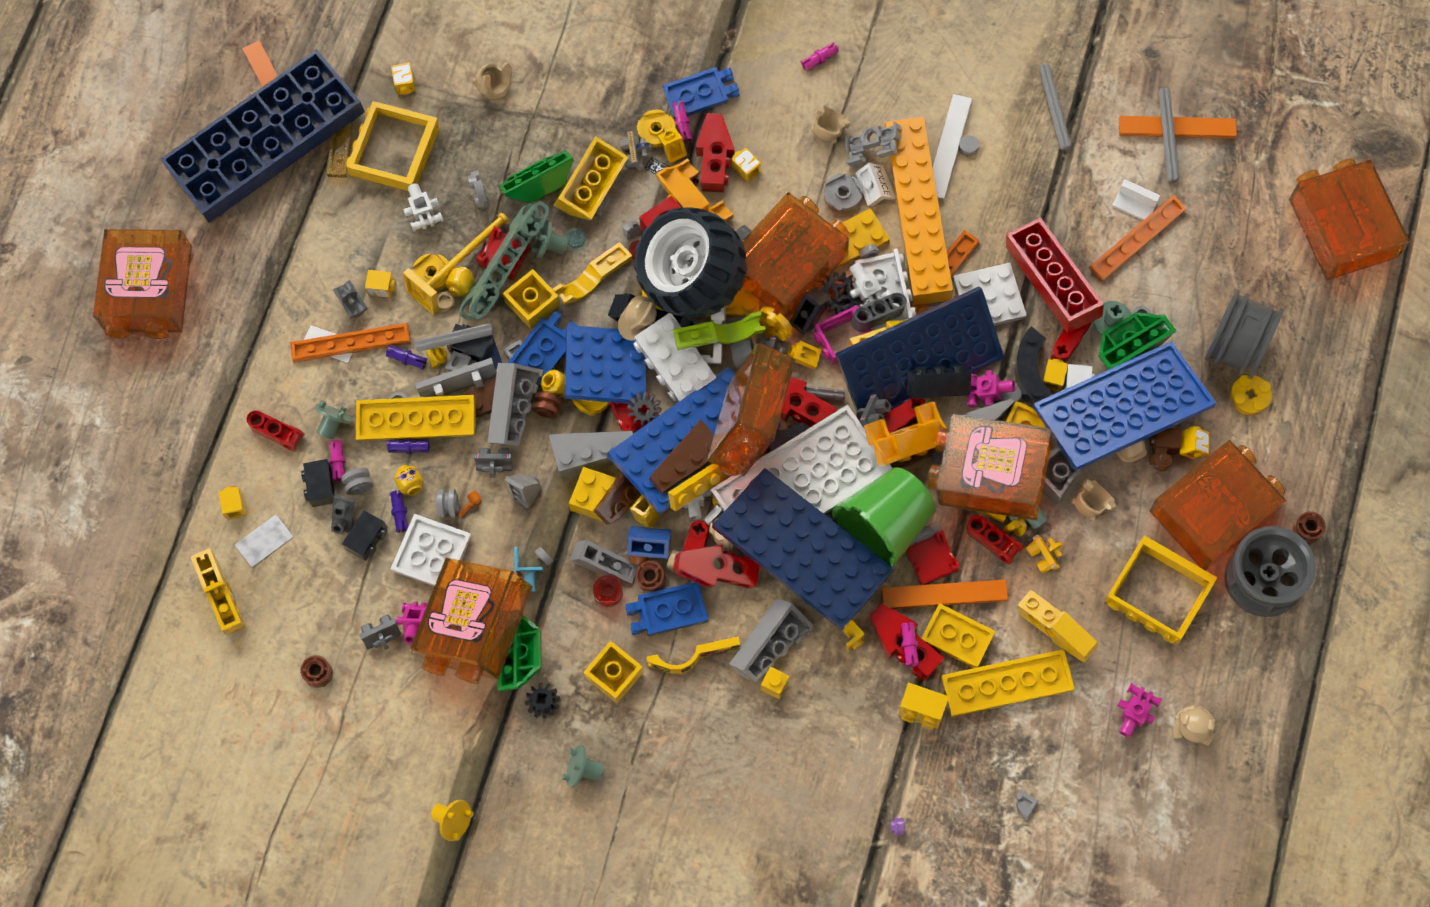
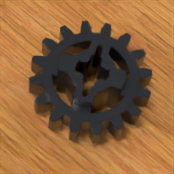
(833, 289)

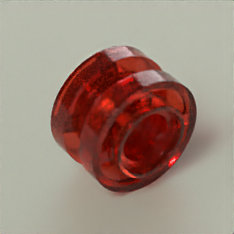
(604, 582)

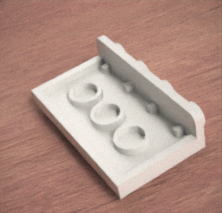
(894, 280)
(677, 370)

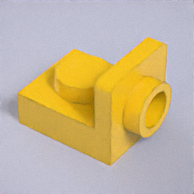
(673, 145)
(805, 354)
(856, 633)

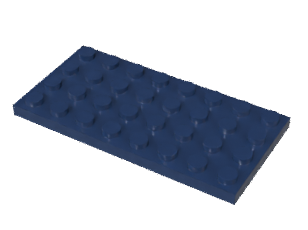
(942, 336)
(803, 548)

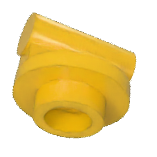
(436, 356)
(1016, 526)

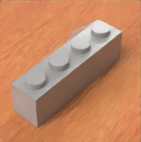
(511, 402)
(771, 639)

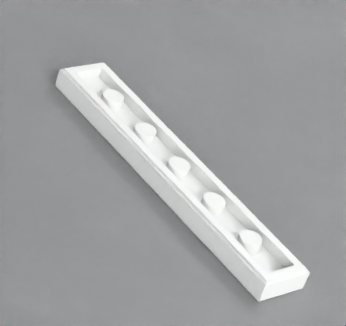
(949, 143)

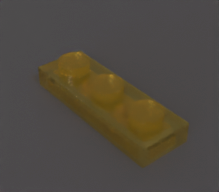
(339, 152)

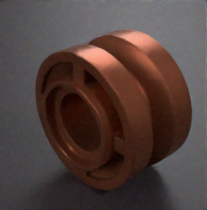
(547, 405)
(1313, 519)
(646, 568)
(310, 664)

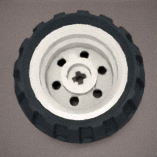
(690, 262)

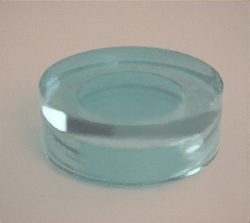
(576, 238)

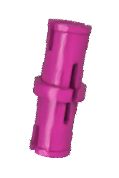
(819, 56)
(682, 120)
(337, 460)
(909, 644)

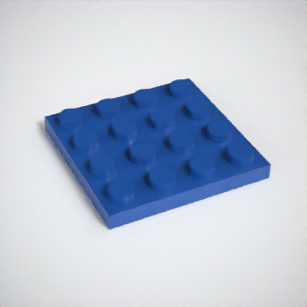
(602, 366)

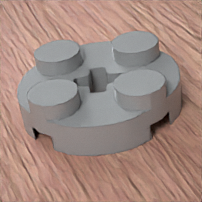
(476, 183)
(843, 203)

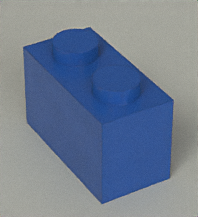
(649, 542)

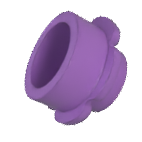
(897, 826)

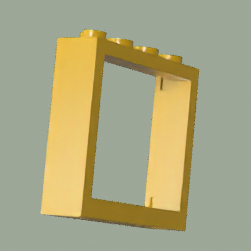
(421, 156)
(1177, 563)

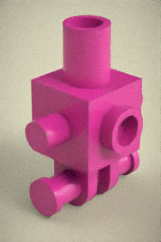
(988, 389)
(411, 619)
(1137, 710)

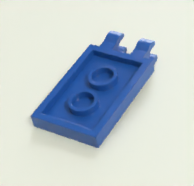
(701, 90)
(543, 346)
(668, 609)

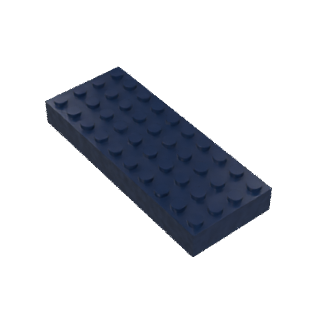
(262, 135)

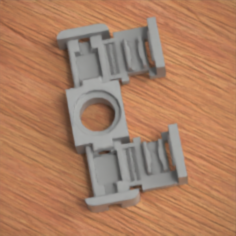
(884, 138)

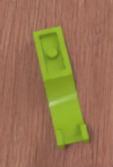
(711, 332)

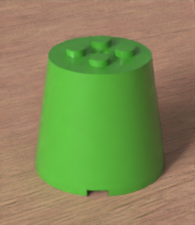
(887, 513)

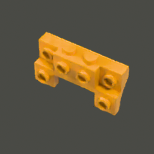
(678, 183)
(906, 441)

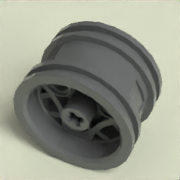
(1244, 334)

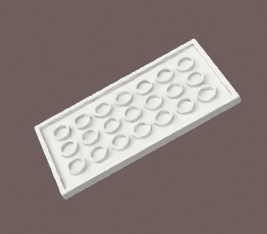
(818, 464)

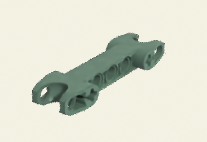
(486, 291)

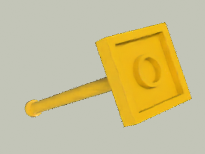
(423, 291)

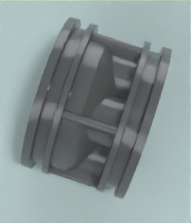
(1298, 564)

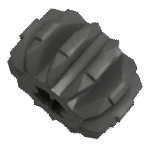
(637, 404)

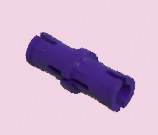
(406, 357)
(408, 446)
(399, 511)

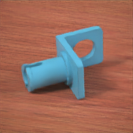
(528, 572)

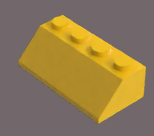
(591, 180)

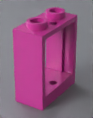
(831, 323)

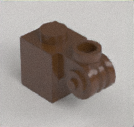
(1163, 444)

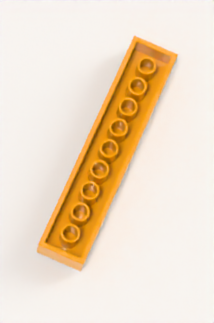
(920, 215)

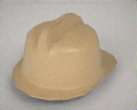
(636, 317)
(1132, 452)

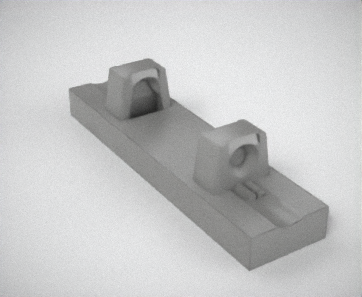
(457, 379)

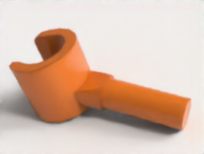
(474, 499)

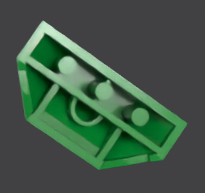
(538, 178)
(1133, 337)
(523, 657)

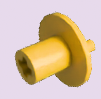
(452, 819)

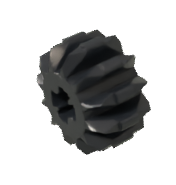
(551, 699)

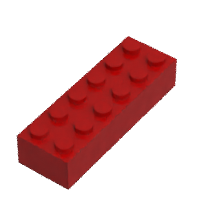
(1054, 275)

